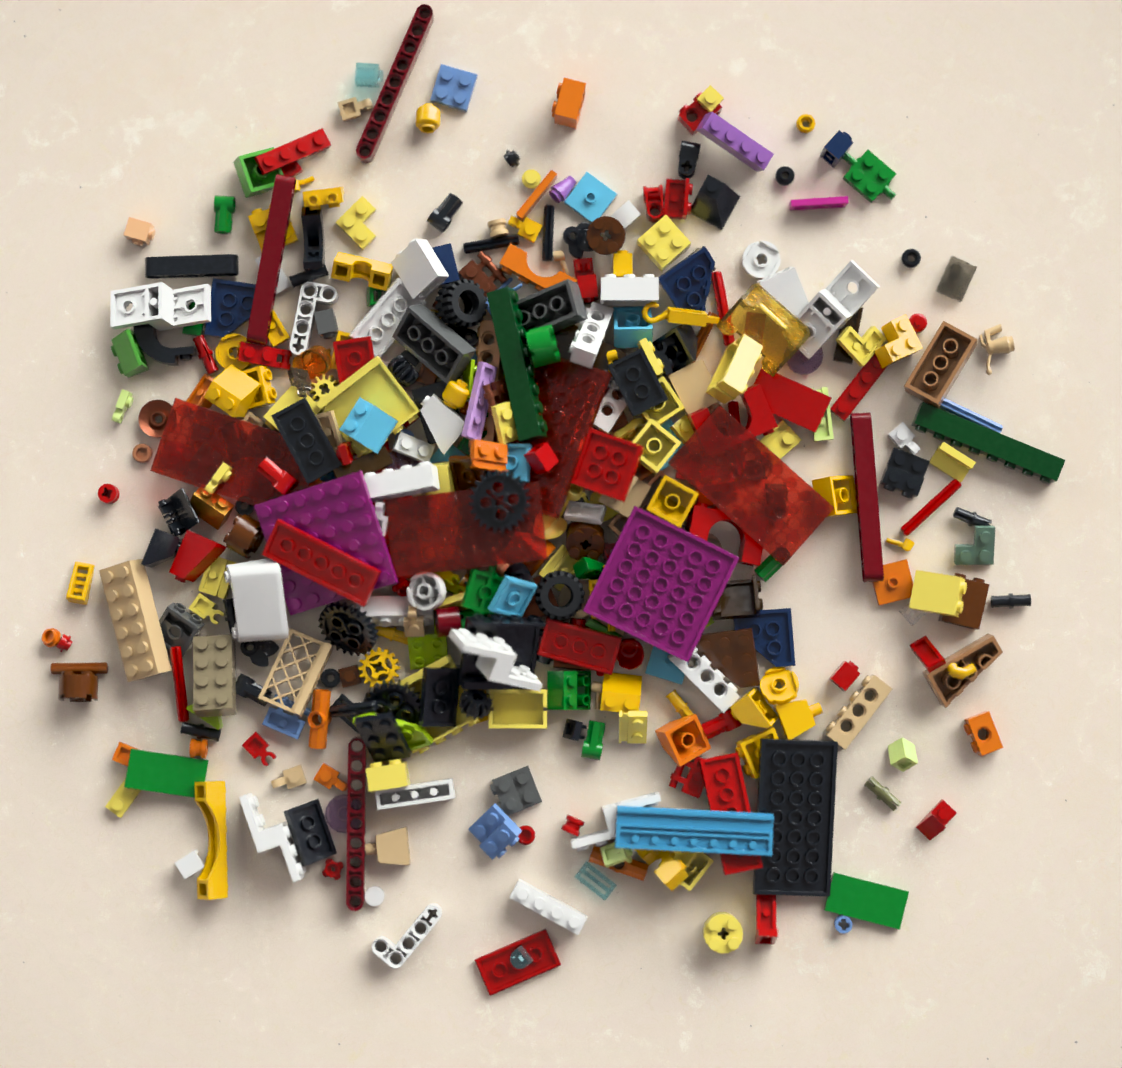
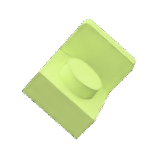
(613, 855)

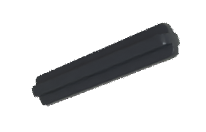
(548, 227)
(489, 244)
(353, 708)

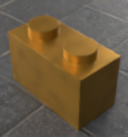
(211, 507)

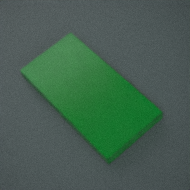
(164, 772)
(866, 900)

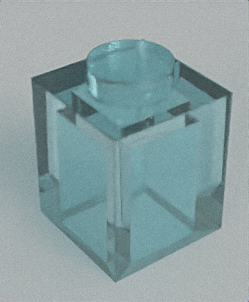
(368, 75)

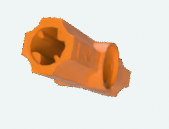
(320, 708)
(634, 869)

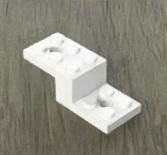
(160, 306)
(835, 306)
(495, 659)
(610, 814)
(272, 836)

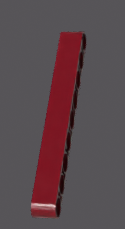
(395, 74)
(271, 259)
(866, 497)
(352, 813)

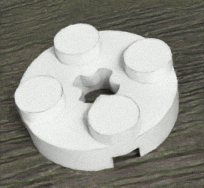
(751, 264)

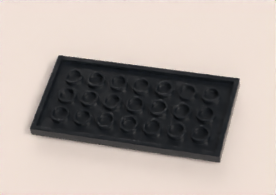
(799, 790)

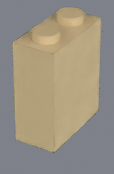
(691, 386)

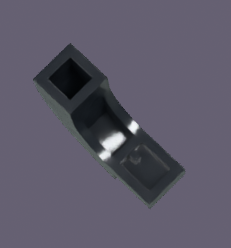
(313, 238)
(149, 343)

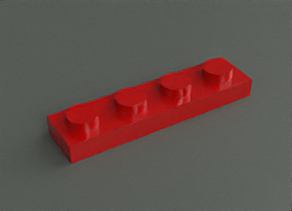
(292, 151)
(857, 388)

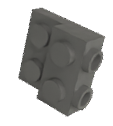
(179, 627)
(516, 790)

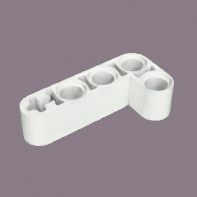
(301, 319)
(411, 933)

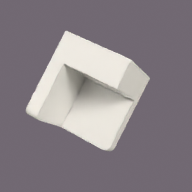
(189, 864)

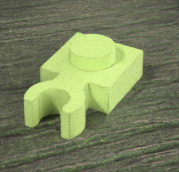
(124, 401)

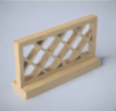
(311, 680)

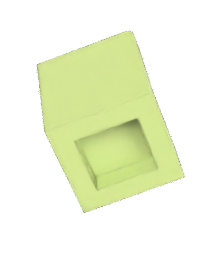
(902, 754)

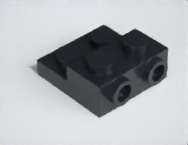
(904, 473)

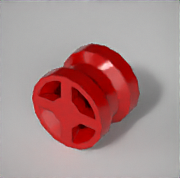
(111, 495)
(572, 825)

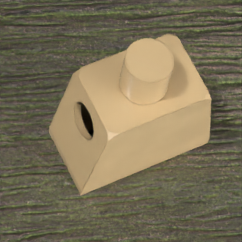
(391, 847)

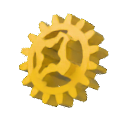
(383, 659)

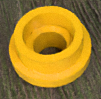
(808, 118)

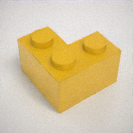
(901, 341)

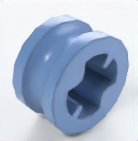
(847, 920)

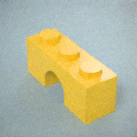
(375, 272)
(670, 871)

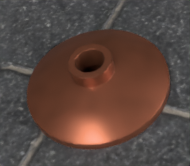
(148, 416)

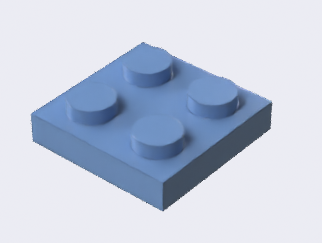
(453, 88)

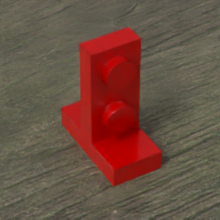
(766, 919)

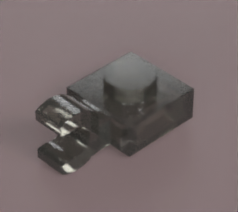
(300, 379)

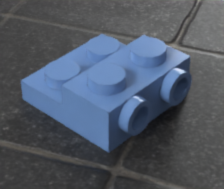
(495, 832)

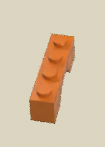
(515, 263)

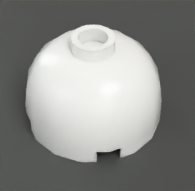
(426, 591)

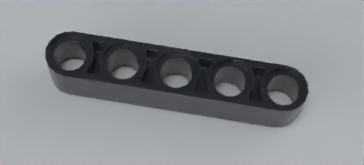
(191, 266)

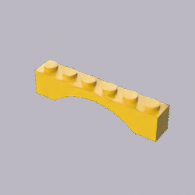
(213, 877)

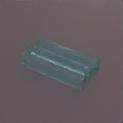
(608, 890)

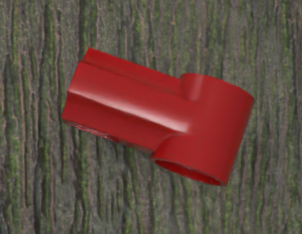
(279, 478)
(720, 724)

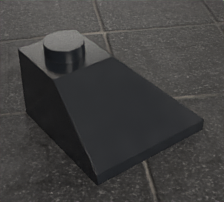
(714, 202)
(681, 346)
(161, 548)

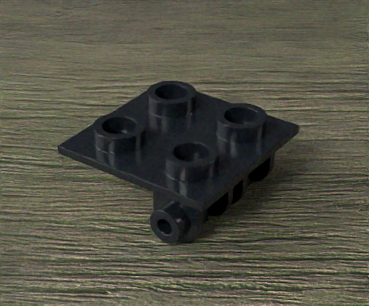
(180, 511)

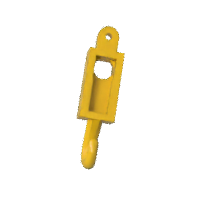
(679, 316)

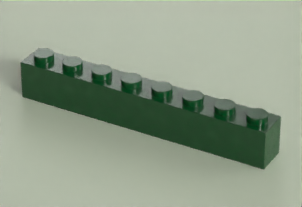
(516, 365)
(988, 442)

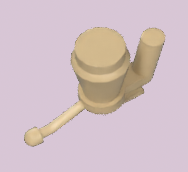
(1001, 345)

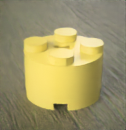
(731, 940)

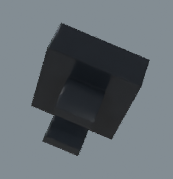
(573, 729)

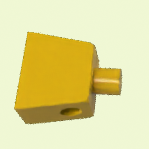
(797, 717)

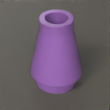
(562, 189)

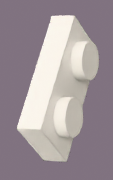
(413, 447)

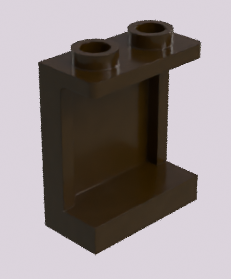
(739, 600)

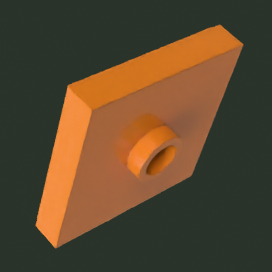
(896, 583)

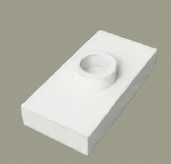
(585, 512)

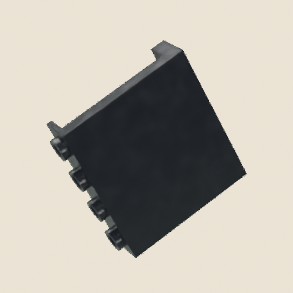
(517, 631)

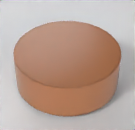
(142, 453)

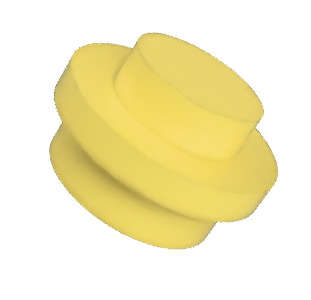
(531, 178)

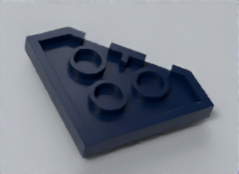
(689, 280)
(229, 306)
(772, 635)

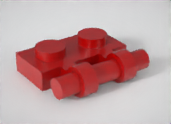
(693, 783)

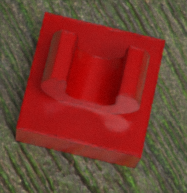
(583, 267)

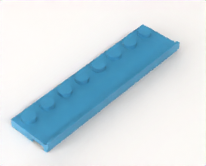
(694, 830)

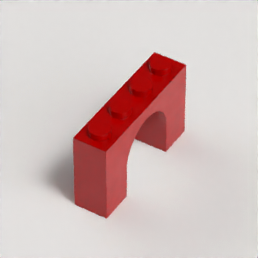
(759, 413)
(703, 518)

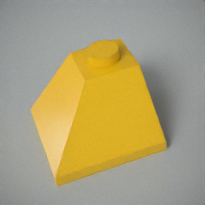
(753, 710)

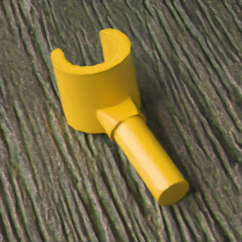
(301, 182)
(611, 356)
(907, 545)

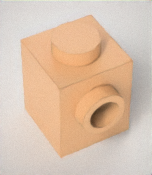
(139, 231)

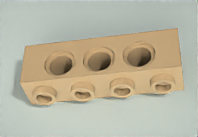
(880, 691)

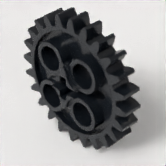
(489, 515)
(348, 628)
(384, 696)

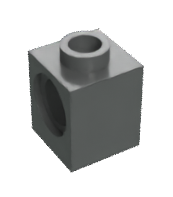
(326, 323)

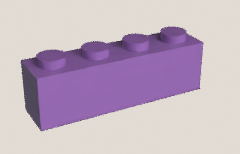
(734, 141)

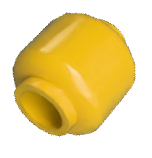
(427, 118)
(455, 394)

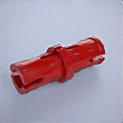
(205, 354)

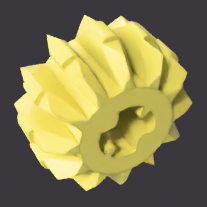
(322, 383)

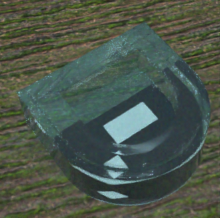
(520, 958)

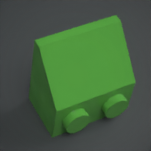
(250, 176)
(129, 354)

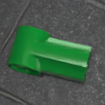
(224, 208)
(768, 568)
(593, 744)

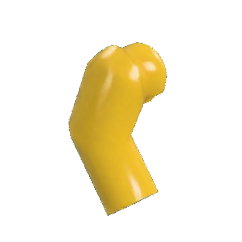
(961, 673)

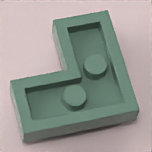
(980, 552)

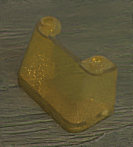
(767, 323)

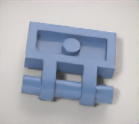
(285, 722)

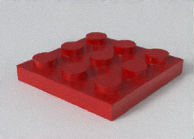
(607, 464)

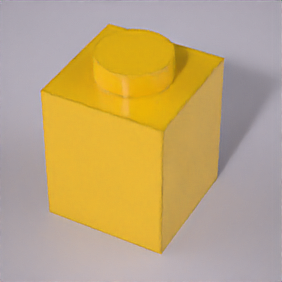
(622, 263)

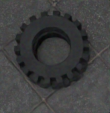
(473, 302)
(574, 603)

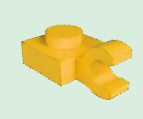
(527, 229)

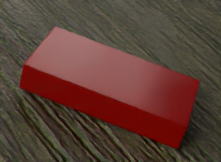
(927, 654)

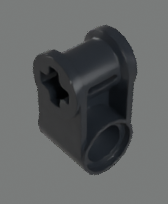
(688, 157)

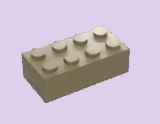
(214, 676)

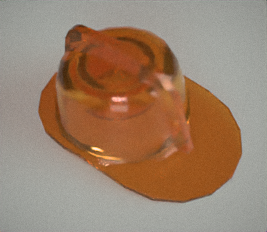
(315, 360)

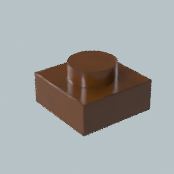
(350, 676)

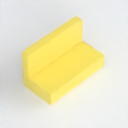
(951, 462)

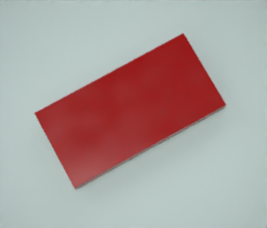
(793, 400)
(579, 646)
(499, 972)

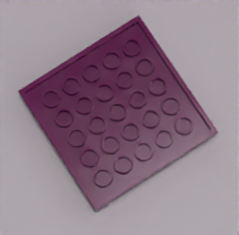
(342, 517)
(661, 584)

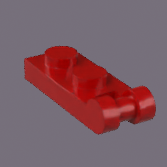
(263, 355)

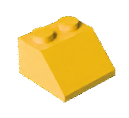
(233, 391)
(838, 492)
(672, 501)
(621, 692)

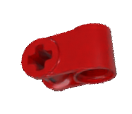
(653, 200)

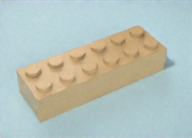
(135, 620)

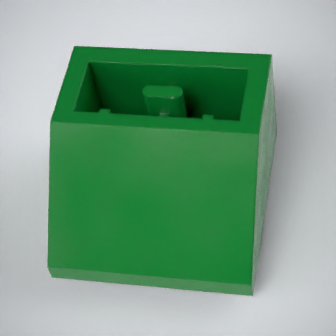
(568, 690)

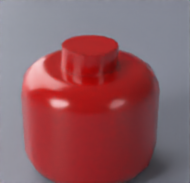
(918, 322)

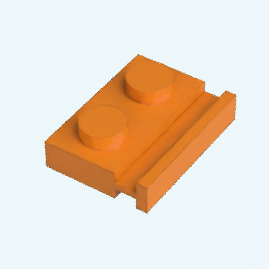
(488, 455)

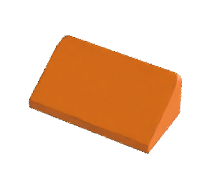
(199, 392)

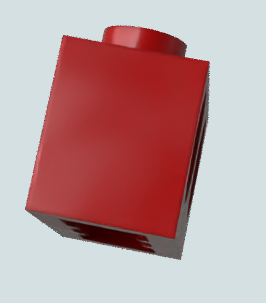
(695, 109)

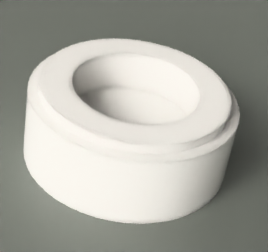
(374, 896)

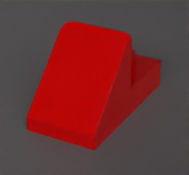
(936, 820)

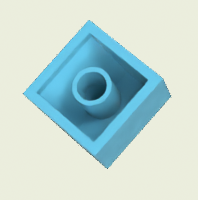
(630, 327)
(368, 425)

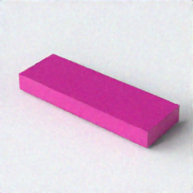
(818, 203)

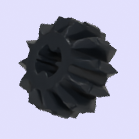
(403, 371)
(475, 703)

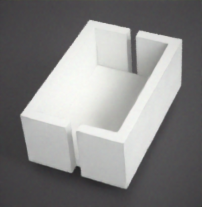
(628, 290)

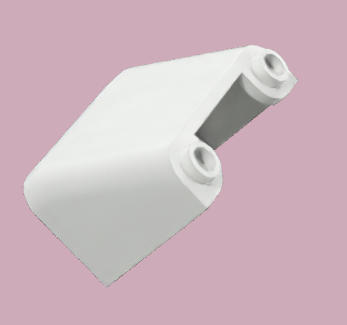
(257, 600)

